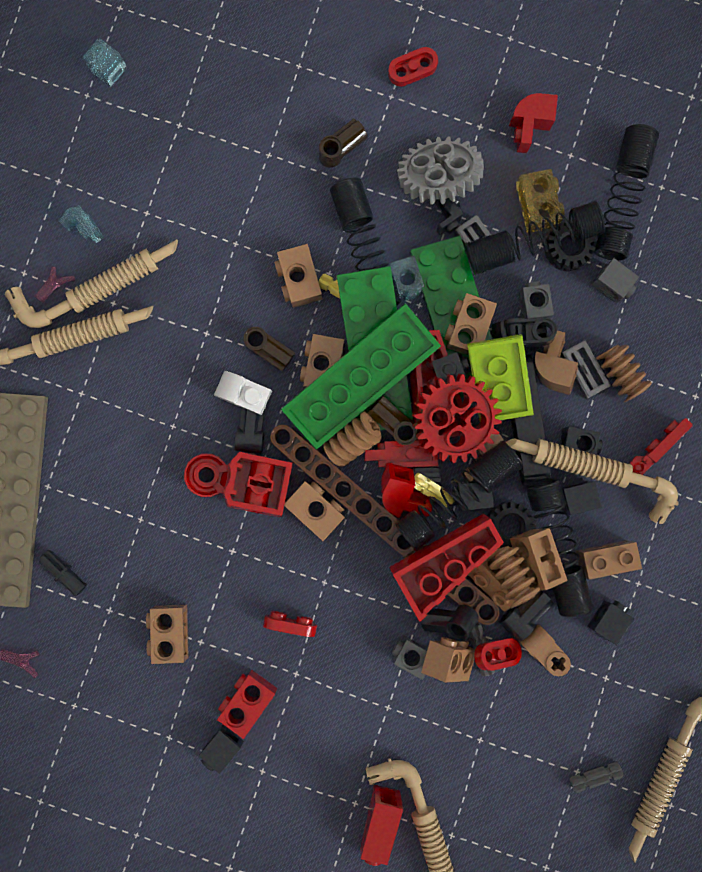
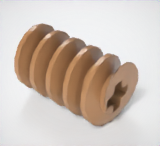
(624, 371)
(353, 440)
(513, 575)

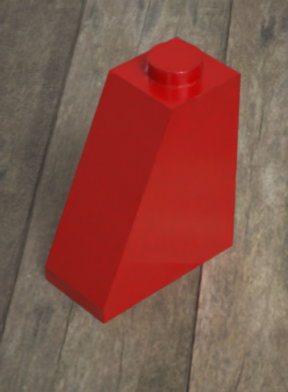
(381, 825)

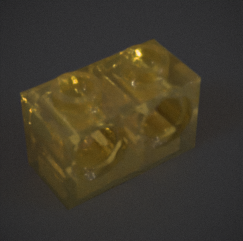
(532, 200)

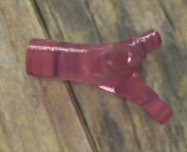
(51, 284)
(20, 660)

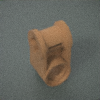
(544, 648)

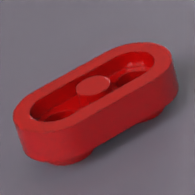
(411, 66)
(278, 622)
(497, 654)

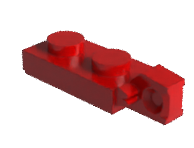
(658, 448)
(402, 455)

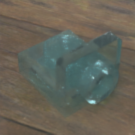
(81, 219)

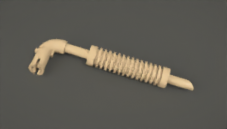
(90, 291)
(76, 334)
(600, 469)
(664, 781)
(423, 818)

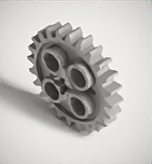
(440, 170)

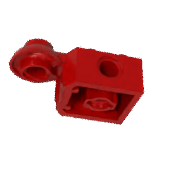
(246, 482)

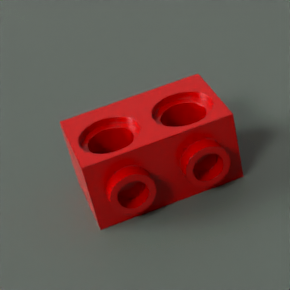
(249, 705)

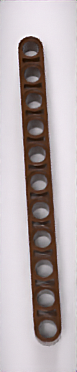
(296, 442)

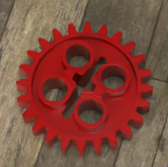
(471, 437)

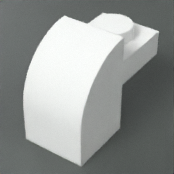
(242, 392)

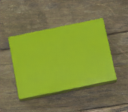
(504, 370)

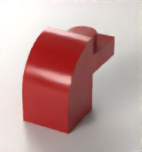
(531, 113)
(399, 491)

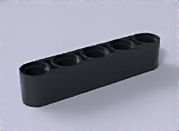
(530, 430)

